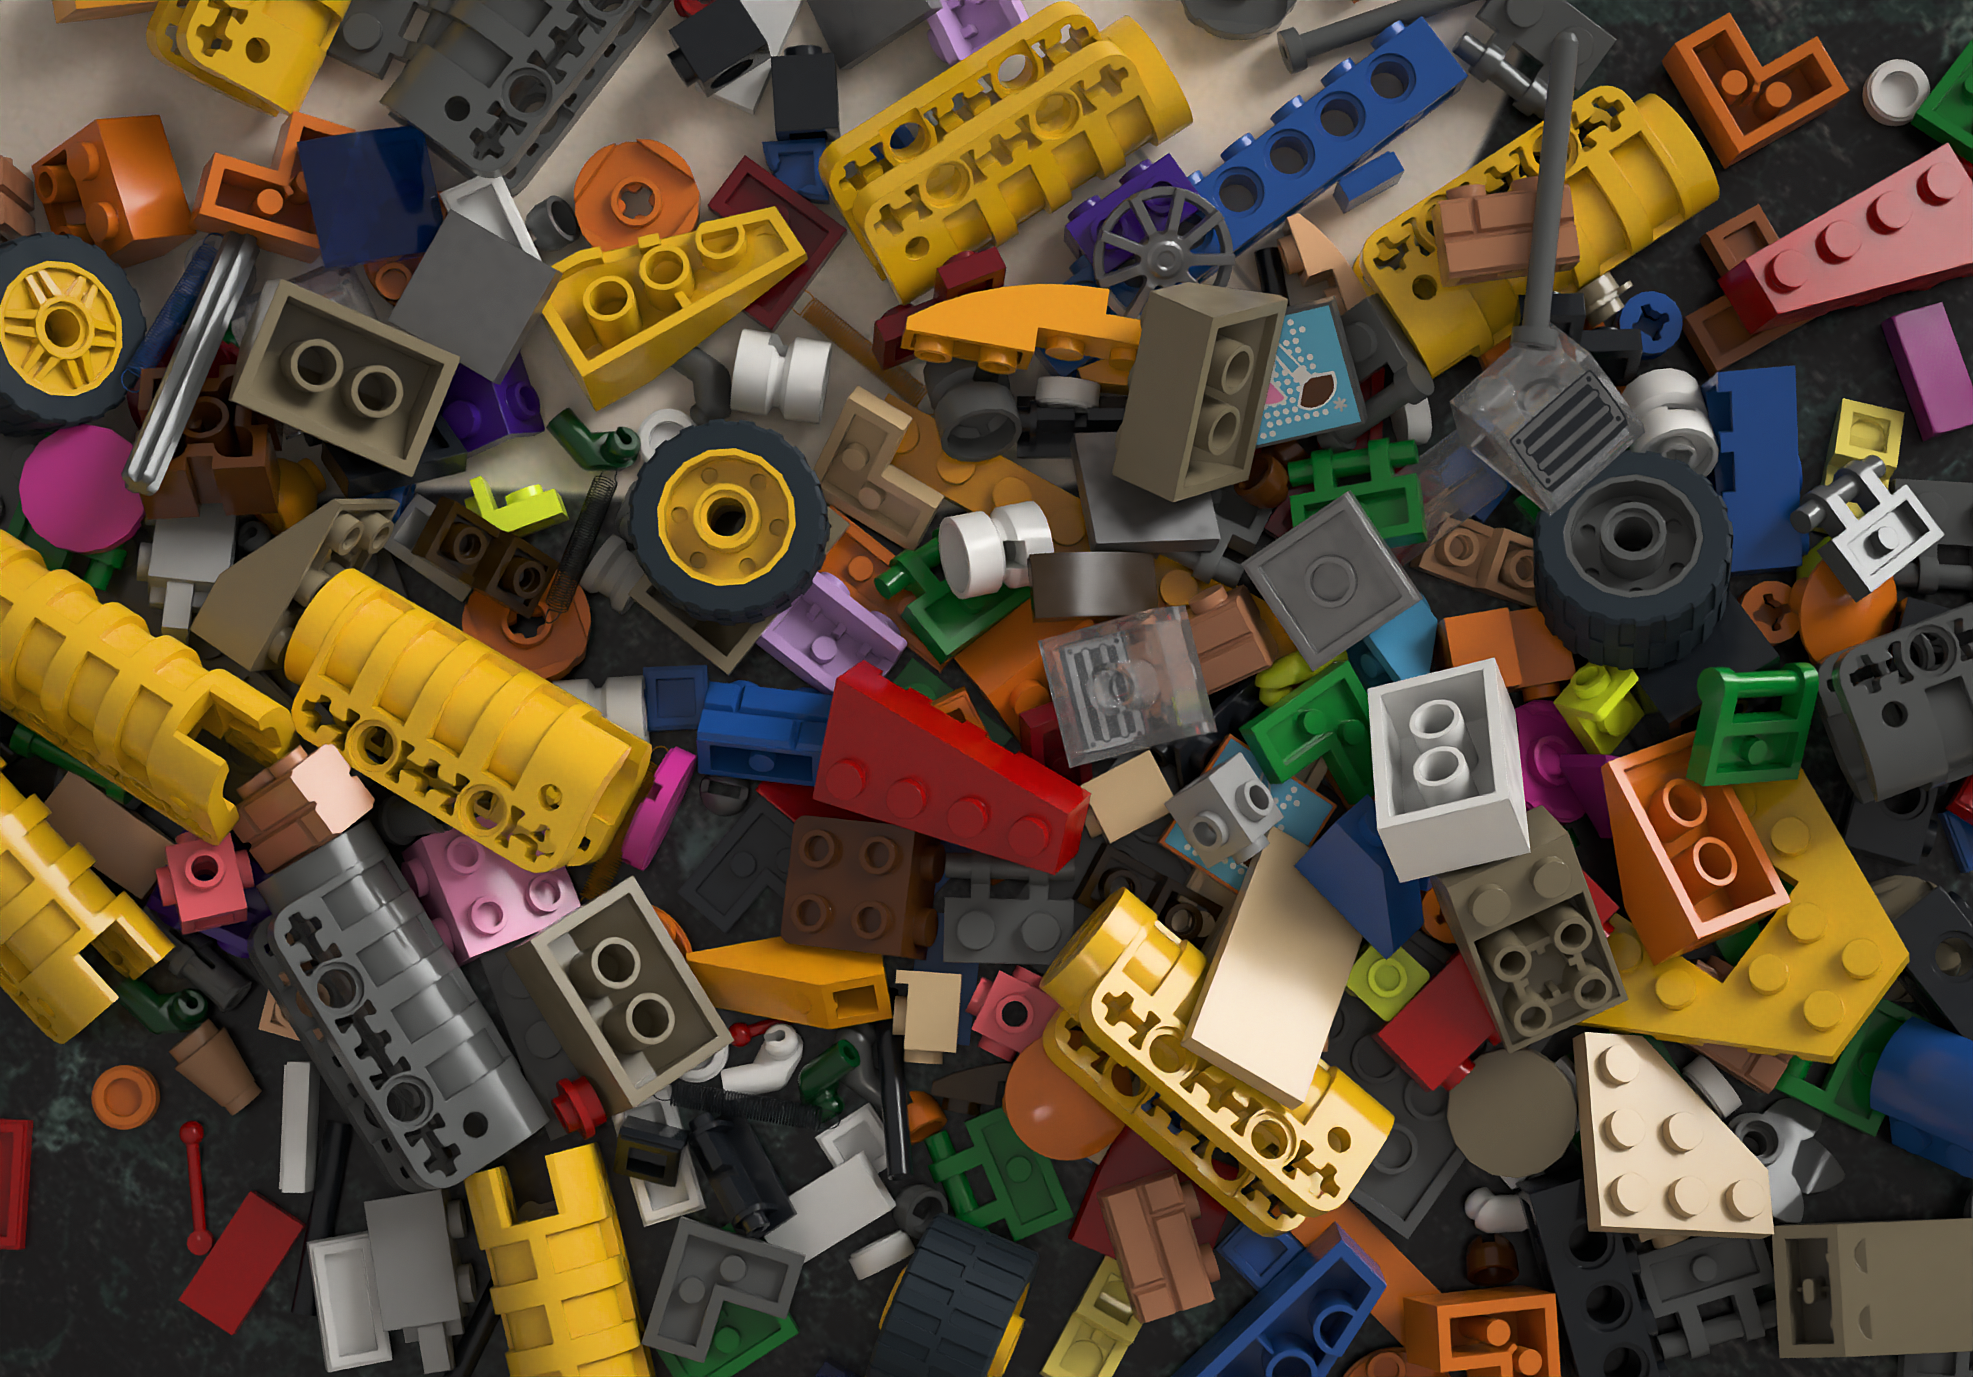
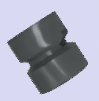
(972, 410)

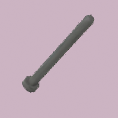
(1298, 48)
(1535, 329)

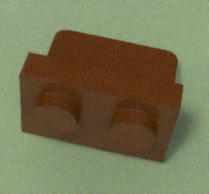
(862, 887)

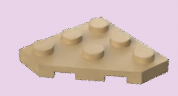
(1658, 1151)

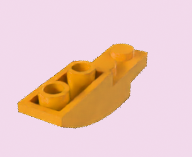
(1008, 322)

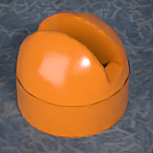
(924, 1116)

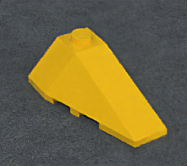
(646, 305)

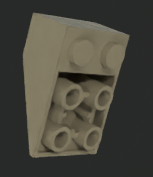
(266, 592)
(1532, 936)
(1874, 1287)

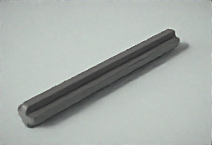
(190, 364)

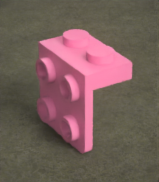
(480, 896)

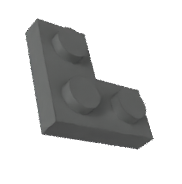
(711, 1268)

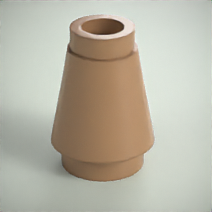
(215, 1066)

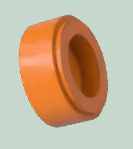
(125, 1097)

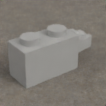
(186, 563)
(421, 1270)

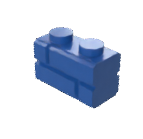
(762, 732)

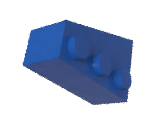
(1758, 466)

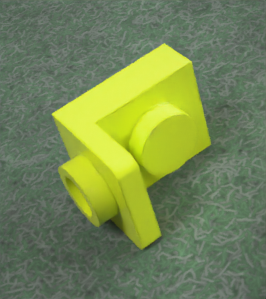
(526, 511)
(1600, 706)
(1385, 983)

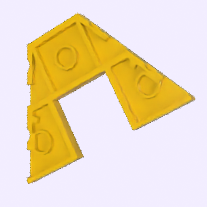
(1807, 972)

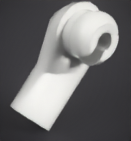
(771, 1067)
(1496, 1212)

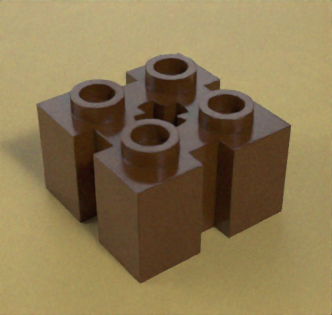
(221, 456)

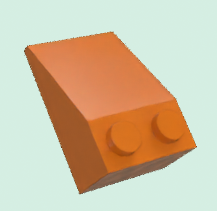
(1684, 853)

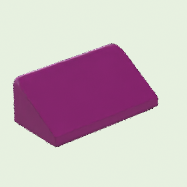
(1931, 370)

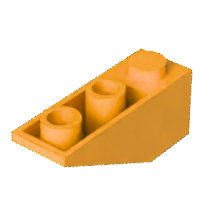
(795, 982)

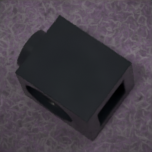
(717, 46)
(805, 94)

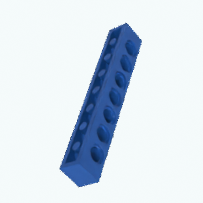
(1428, 80)

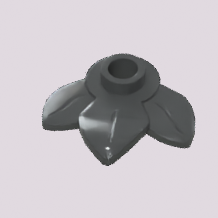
(1791, 1154)

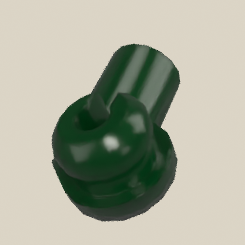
(595, 450)
(163, 1012)
(820, 1078)

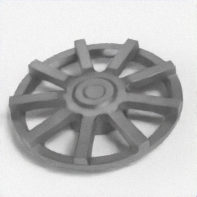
(1161, 255)

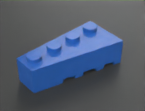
(1299, 1317)

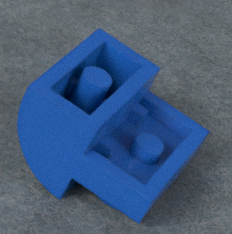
(1928, 1093)

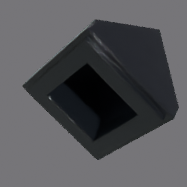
(650, 1151)

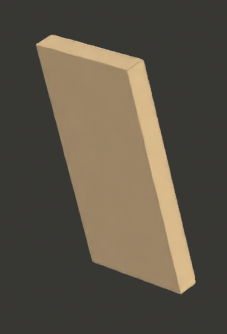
(1274, 978)

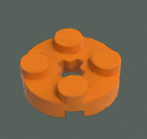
(631, 169)
(555, 647)

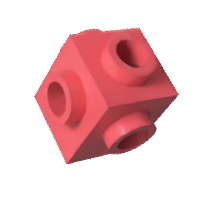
(210, 902)
(988, 1006)

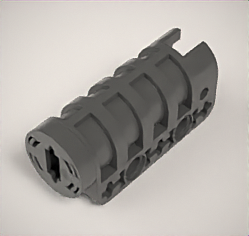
(493, 63)
(1900, 729)
(402, 1008)

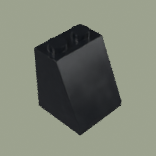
(1670, 692)

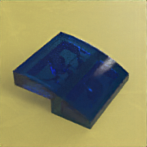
(370, 196)

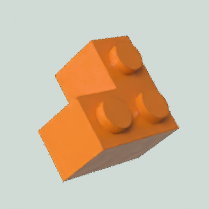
(1738, 99)
(264, 200)
(1520, 642)
(1485, 1332)

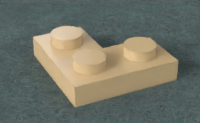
(859, 475)

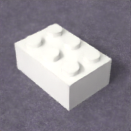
(1447, 771)

